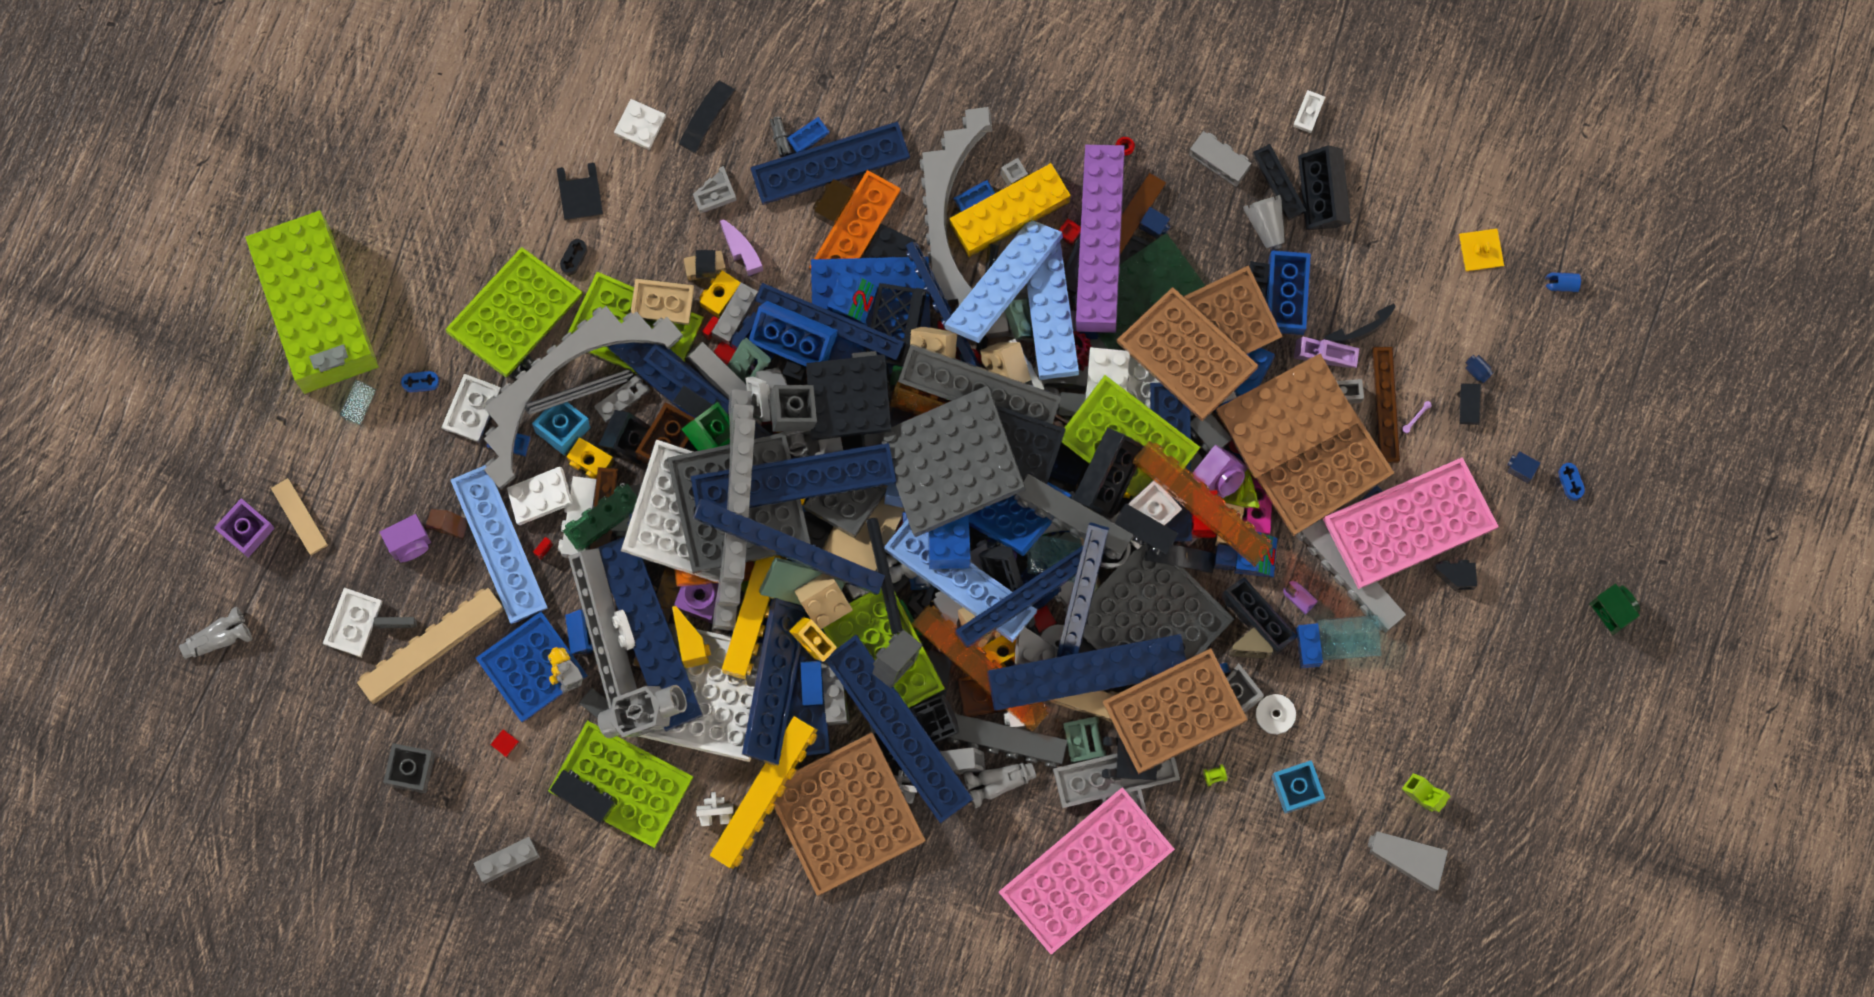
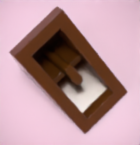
(447, 523)

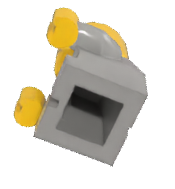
(564, 669)

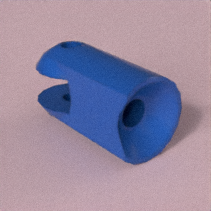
(1566, 282)

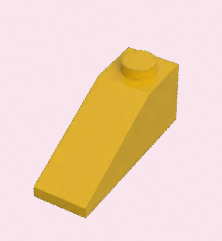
(691, 644)

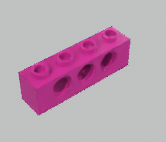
(1265, 507)

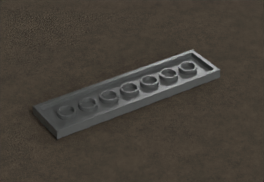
(955, 378)

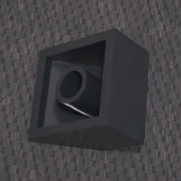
(624, 435)

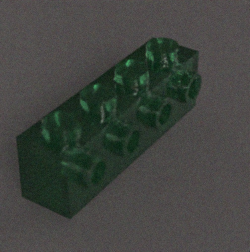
(601, 518)

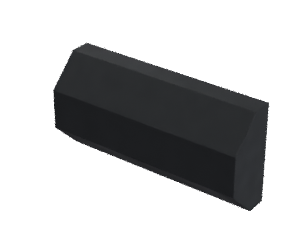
(1002, 566)
(936, 719)

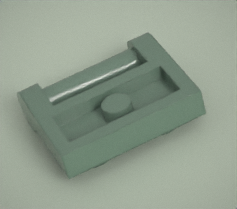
(1020, 318)
(745, 357)
(1078, 742)

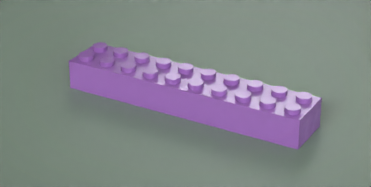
(1100, 238)

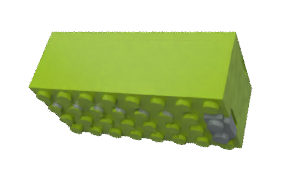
(311, 302)

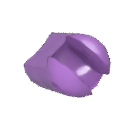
(1302, 598)

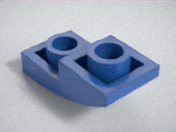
(811, 683)

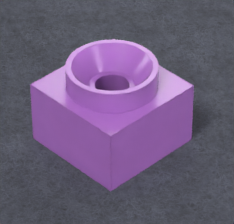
(1221, 471)
(235, 519)
(406, 539)
(699, 609)

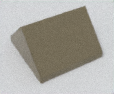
(1252, 646)

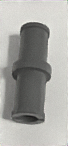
(780, 136)

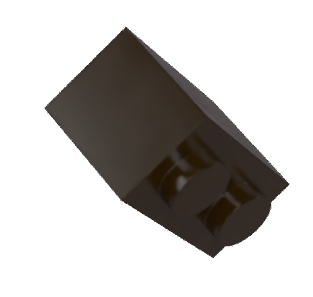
(833, 202)

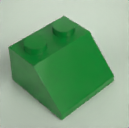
(709, 429)

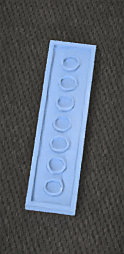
(1003, 281)
(1052, 319)
(499, 545)
(967, 587)

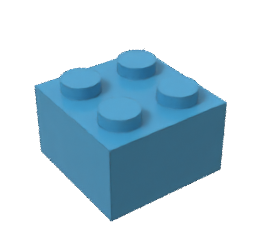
(561, 426)
(1298, 787)

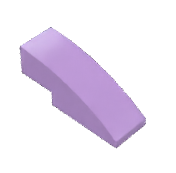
(741, 248)
(1332, 352)

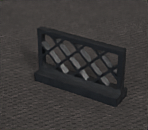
(914, 315)

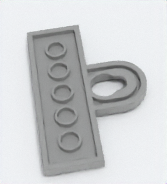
(1084, 781)

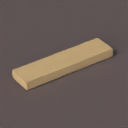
(299, 516)

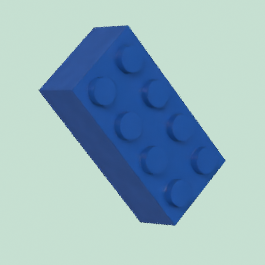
(1289, 290)
(792, 334)
(950, 545)

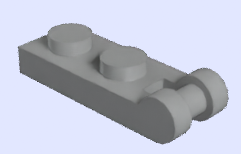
(622, 398)

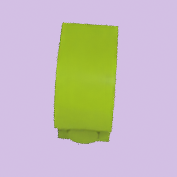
(1425, 793)

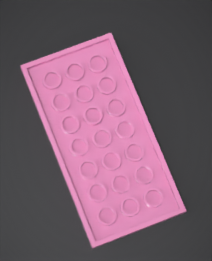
(1410, 523)
(1086, 870)

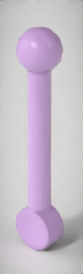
(1406, 429)

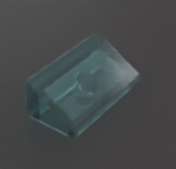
(357, 402)

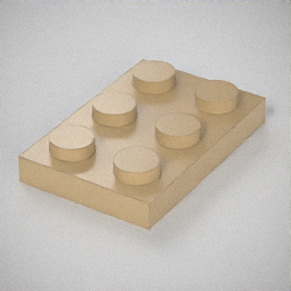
(662, 300)

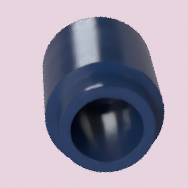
(1478, 368)

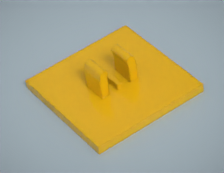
(1481, 250)

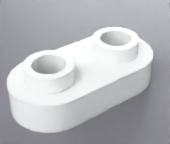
(626, 638)

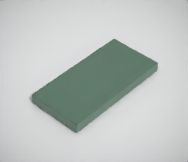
(786, 577)

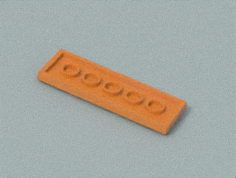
(859, 219)

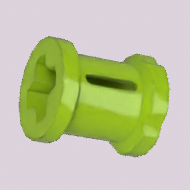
(1215, 775)

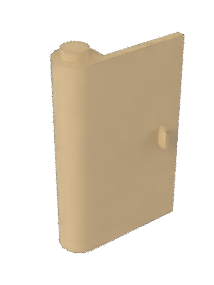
(859, 548)

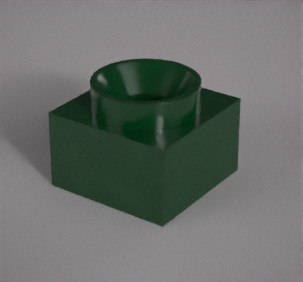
(1616, 608)

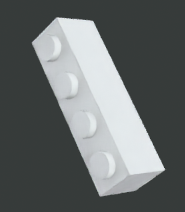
(583, 497)

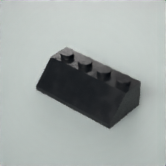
(1324, 188)
(1108, 473)
(1258, 614)

